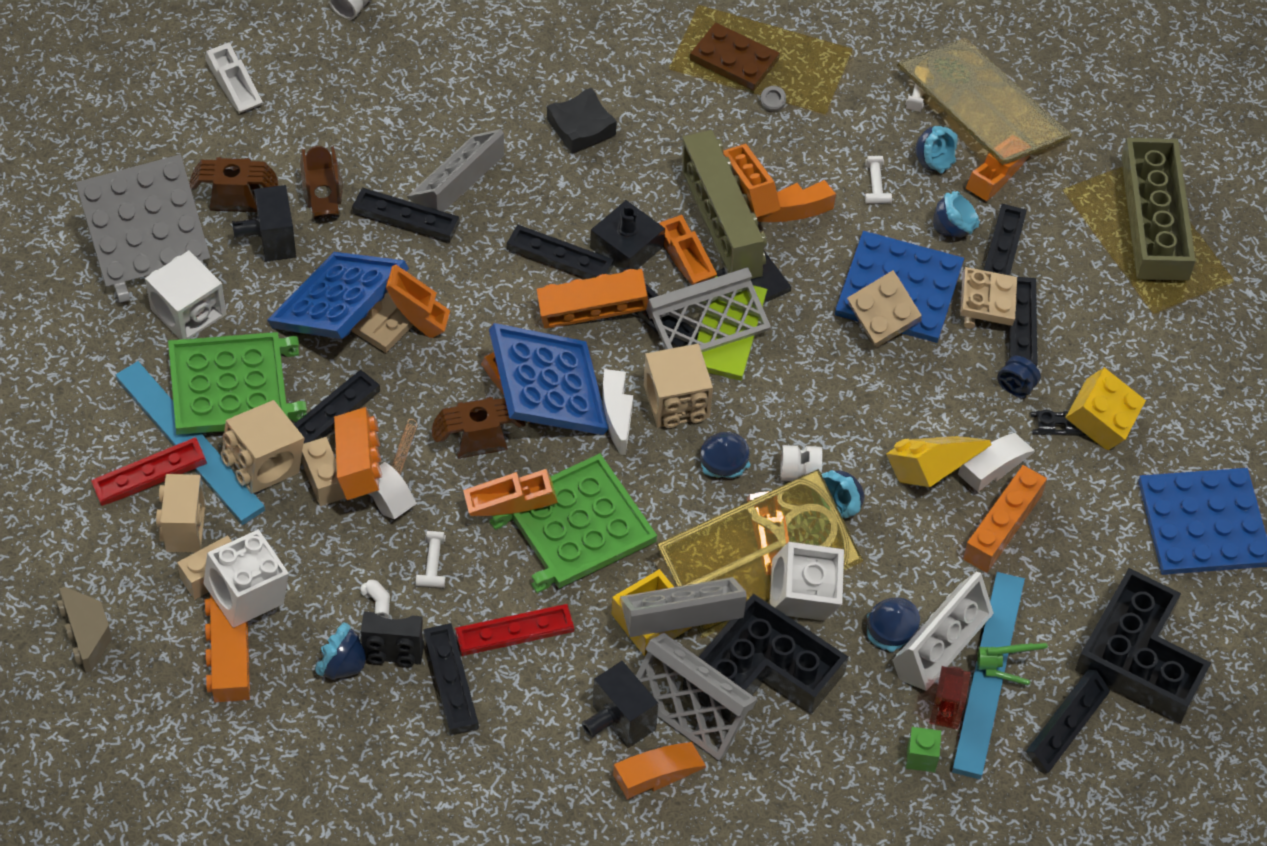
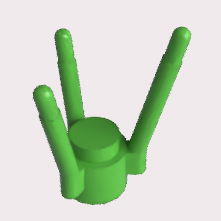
(992, 657)

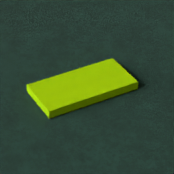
(731, 358)

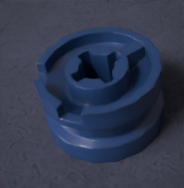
(1019, 376)

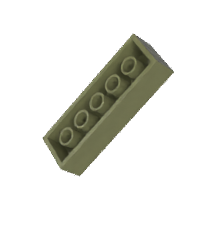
(723, 204)
(1158, 209)

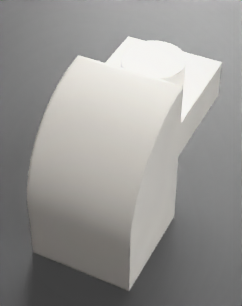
(393, 493)

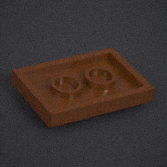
(734, 56)

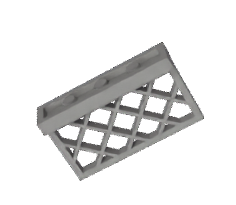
(703, 293)
(704, 677)

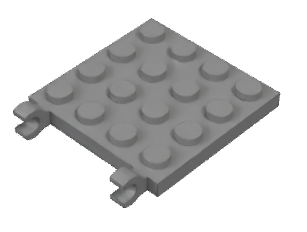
(141, 220)

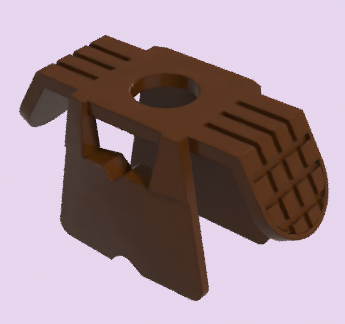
(317, 172)
(233, 182)
(479, 423)

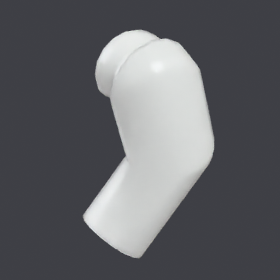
(382, 598)

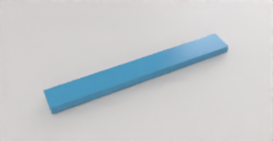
(215, 473)
(986, 690)

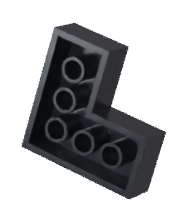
(774, 651)
(1135, 658)

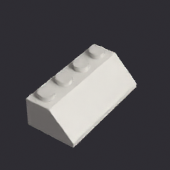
(944, 633)

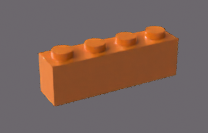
(754, 181)
(592, 298)
(357, 453)
(1004, 519)
(226, 657)

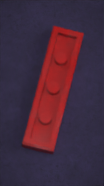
(148, 471)
(514, 629)

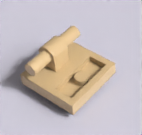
(987, 297)
(383, 325)

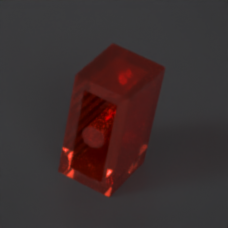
(950, 697)

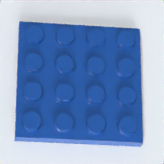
(924, 272)
(336, 295)
(548, 379)
(1204, 520)

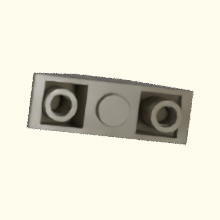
(86, 626)

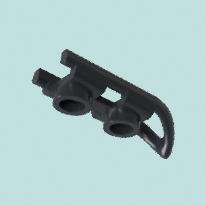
(1047, 421)

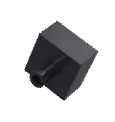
(271, 224)
(627, 237)
(622, 705)

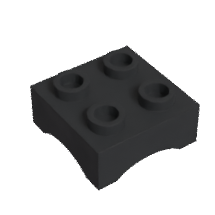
(581, 121)
(392, 639)

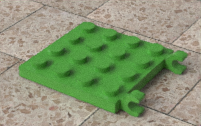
(228, 377)
(587, 526)

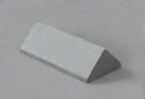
(460, 171)
(683, 606)

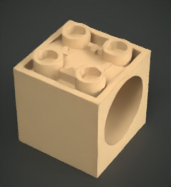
(678, 386)
(262, 447)

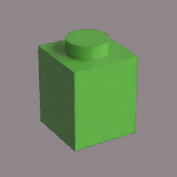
(923, 749)

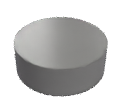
(773, 98)

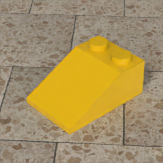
(932, 459)

